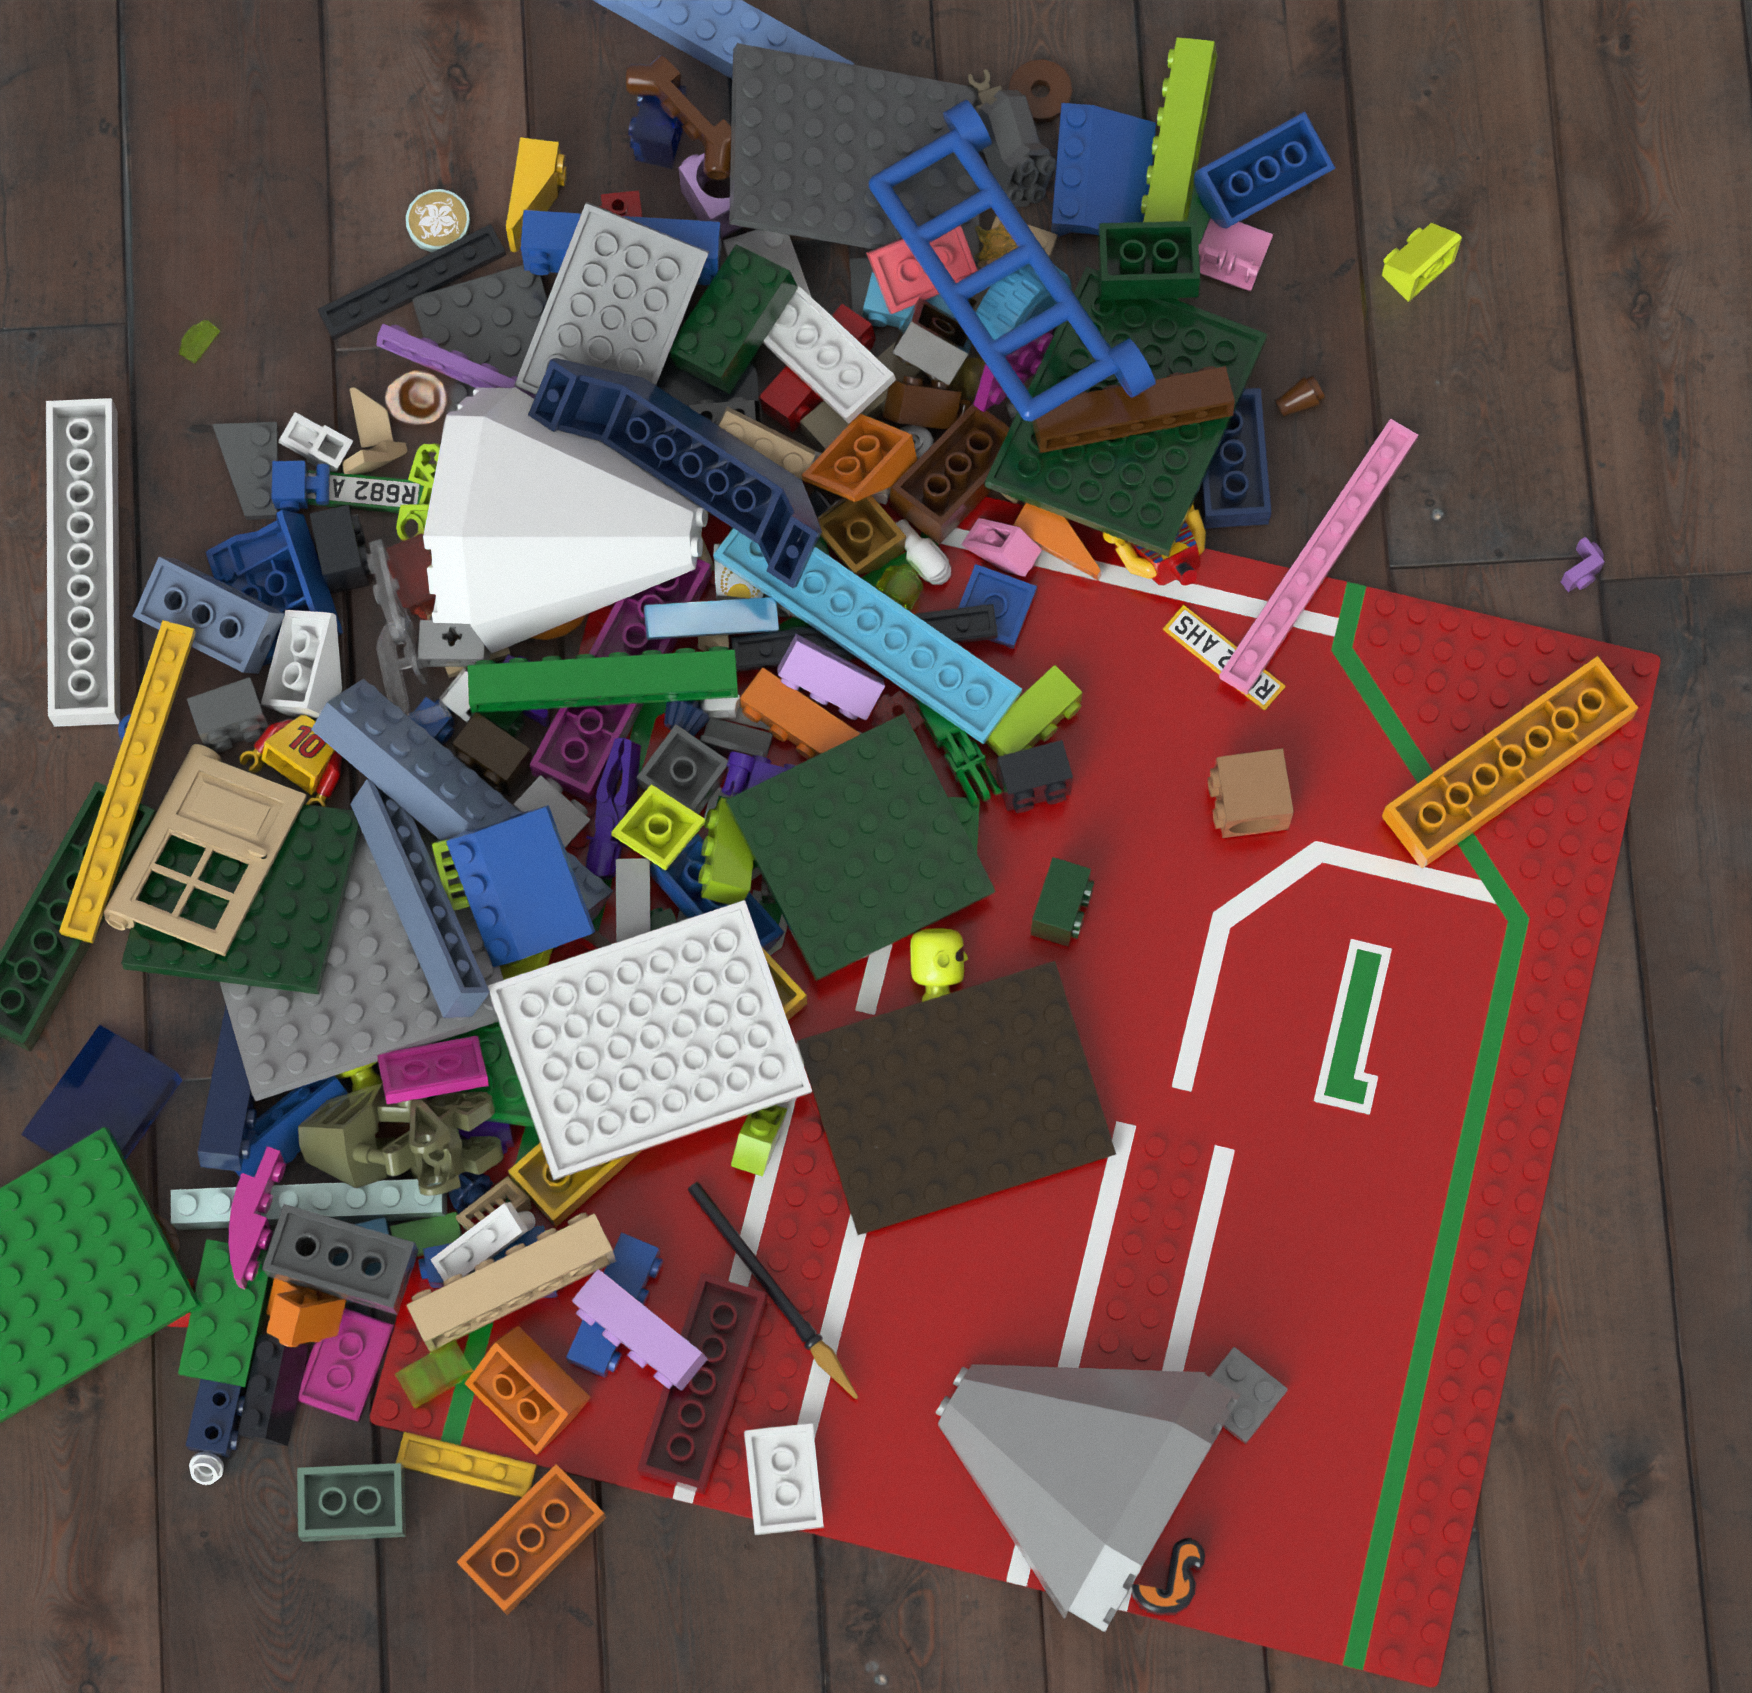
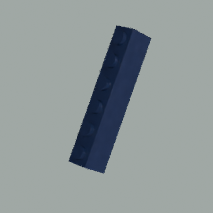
(228, 1107)

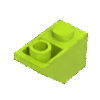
(758, 1139)

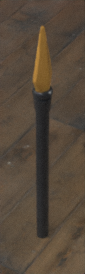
(822, 1353)

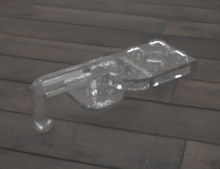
(398, 631)

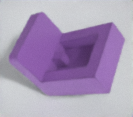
(1583, 573)

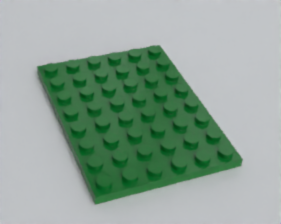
(79, 1271)

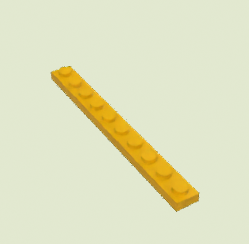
(127, 782)

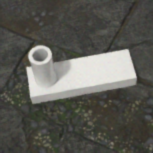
(483, 1241)

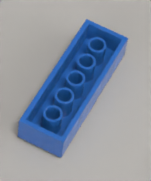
(549, 234)

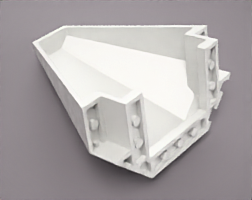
(544, 523)

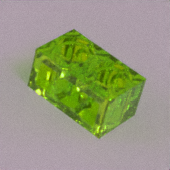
(434, 1373)

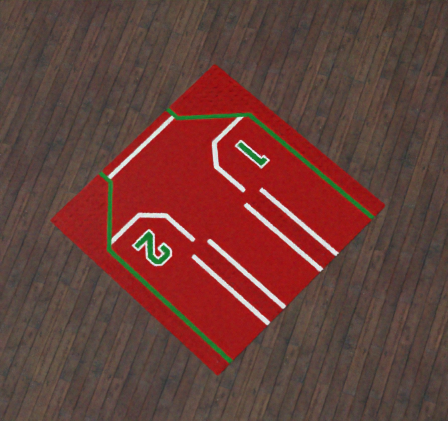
(1311, 1084)

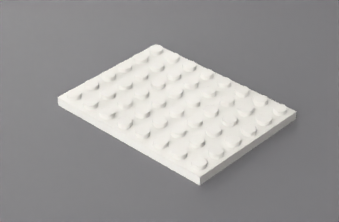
(649, 1039)

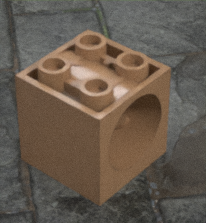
(1251, 793)

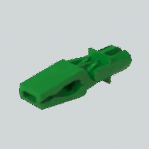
(964, 760)

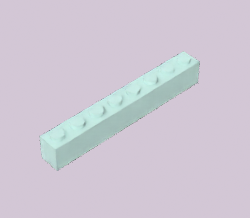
(389, 1199)

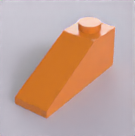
(1057, 538)

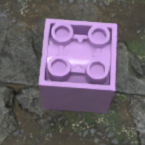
(704, 206)

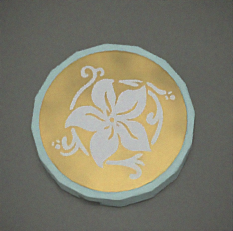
(437, 219)

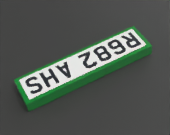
(369, 492)

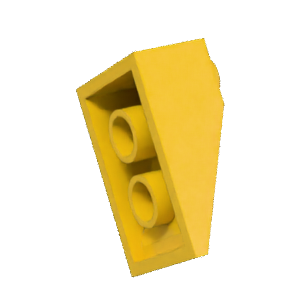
(536, 183)

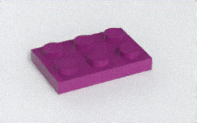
(1025, 364)

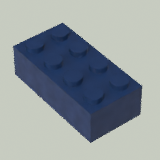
(1237, 479)

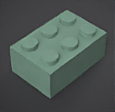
(351, 1502)

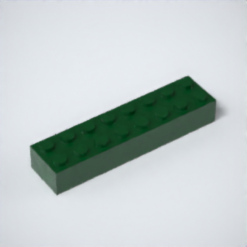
(36, 957)

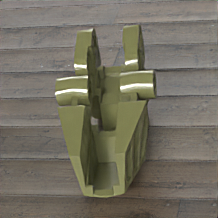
(344, 1145)

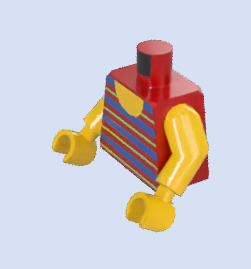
(1181, 562)

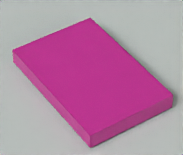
(432, 1070)
(345, 1366)

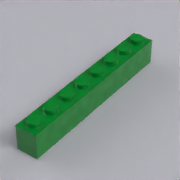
(602, 680)

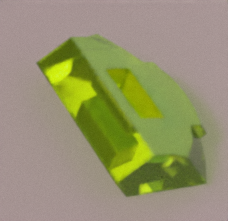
(197, 340)

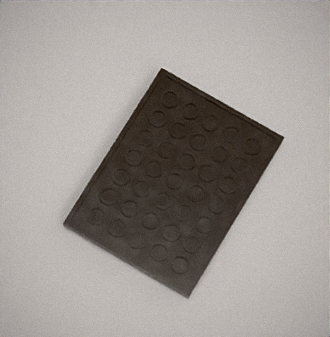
(956, 1098)

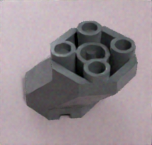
(1016, 150)

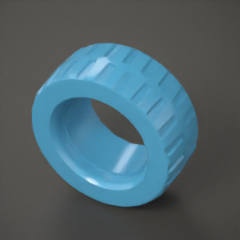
(1015, 301)

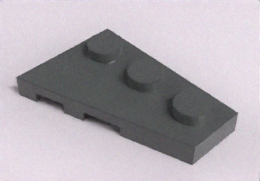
(249, 458)

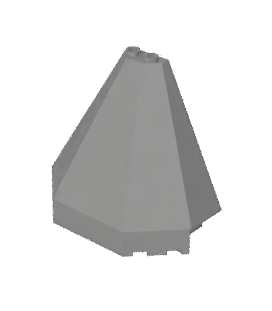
(1083, 1466)

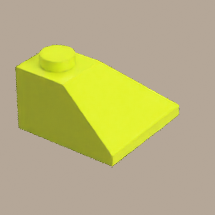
(658, 827)

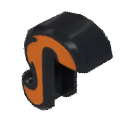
(1180, 1583)

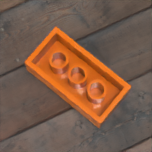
(531, 1539)

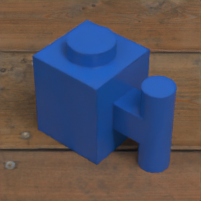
(293, 484)

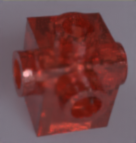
(897, 705)

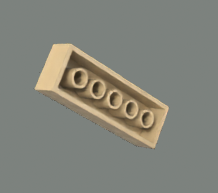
(511, 1282)

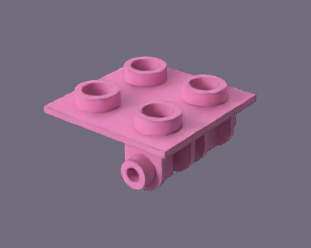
(1233, 253)

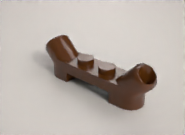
(663, 80)

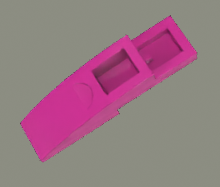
(247, 1228)

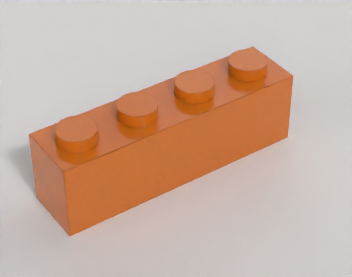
(793, 716)

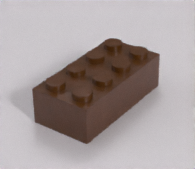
(950, 475)

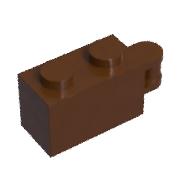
(924, 404)

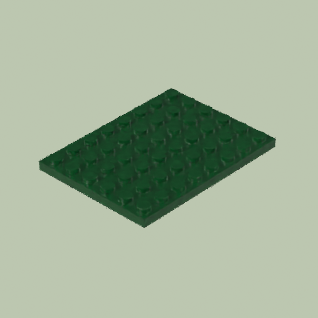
(1143, 481)

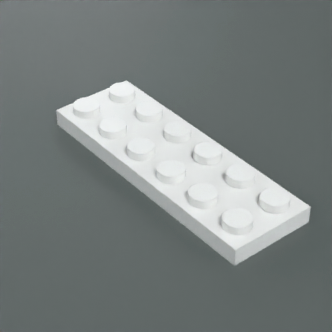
(827, 356)

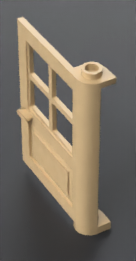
(223, 813)

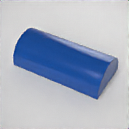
(1262, 171)
(683, 888)

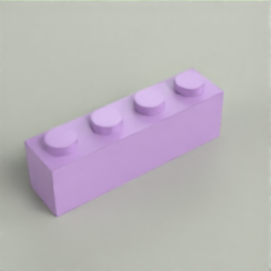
(639, 1330)

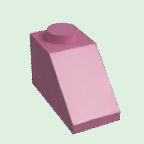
(1002, 546)

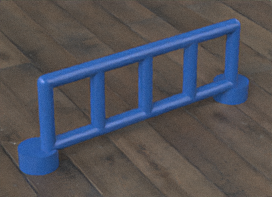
(966, 139)

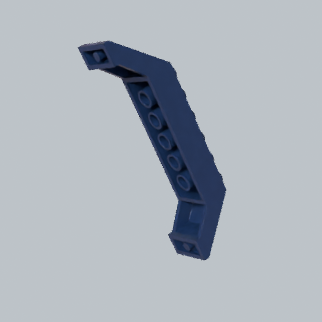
(686, 455)

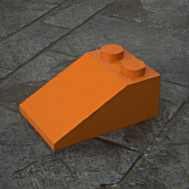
(863, 459)

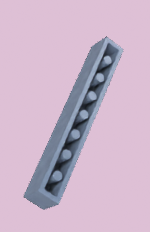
(420, 902)

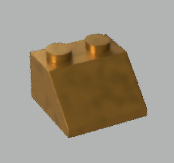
(862, 535)

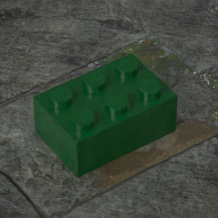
(1148, 260)

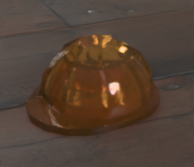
(416, 398)

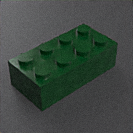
(732, 318)

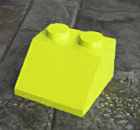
(1421, 259)

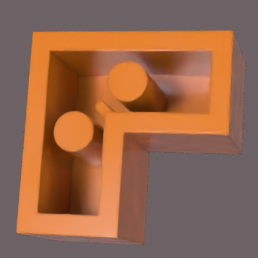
(302, 1314)

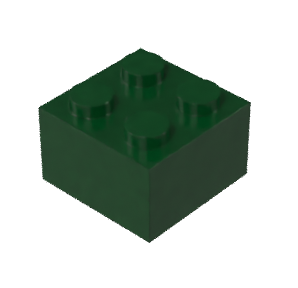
(1060, 902)

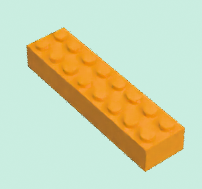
(1509, 762)

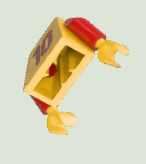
(299, 756)

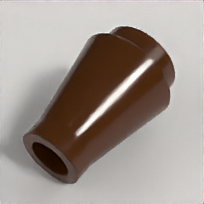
(1301, 396)

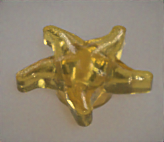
(996, 243)

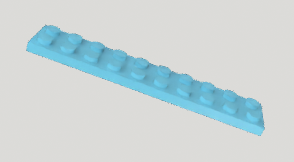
(882, 636)

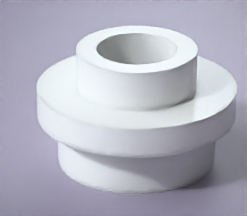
(206, 1468)

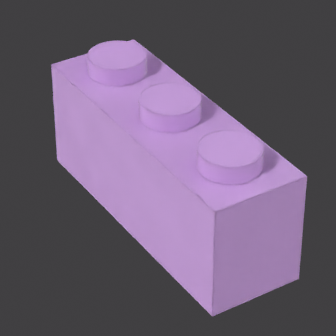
(830, 678)

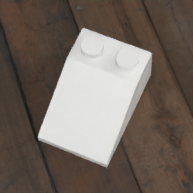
(304, 665)

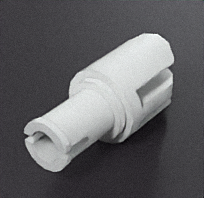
(925, 556)

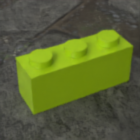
(1036, 713)
(728, 859)

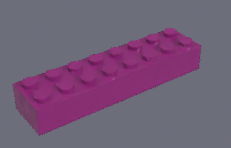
(583, 737)

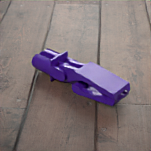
(612, 807)

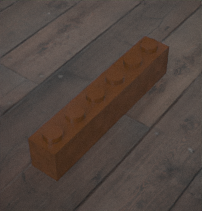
(1113, 414)

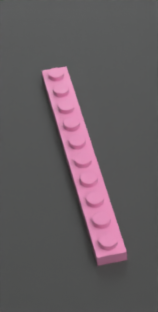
(1318, 556)

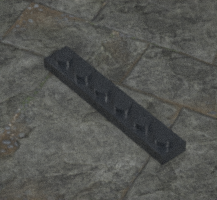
(411, 281)

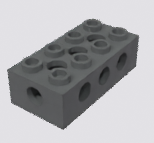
(332, 1237)

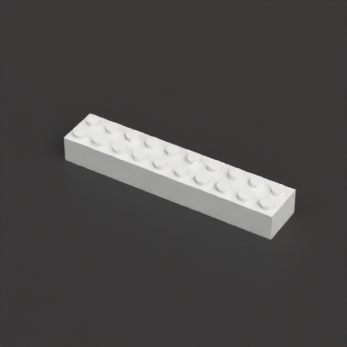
(82, 562)

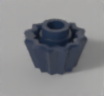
(685, 715)
(471, 1189)

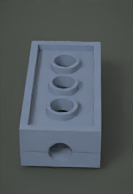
(227, 607)

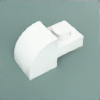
(315, 442)

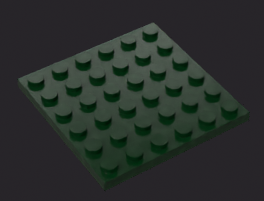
(860, 846)
(289, 924)

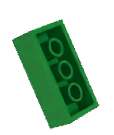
(227, 1323)

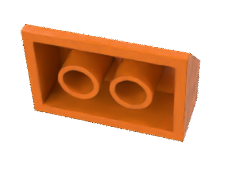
(527, 1389)

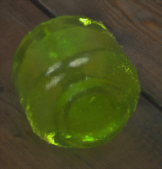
(901, 585)

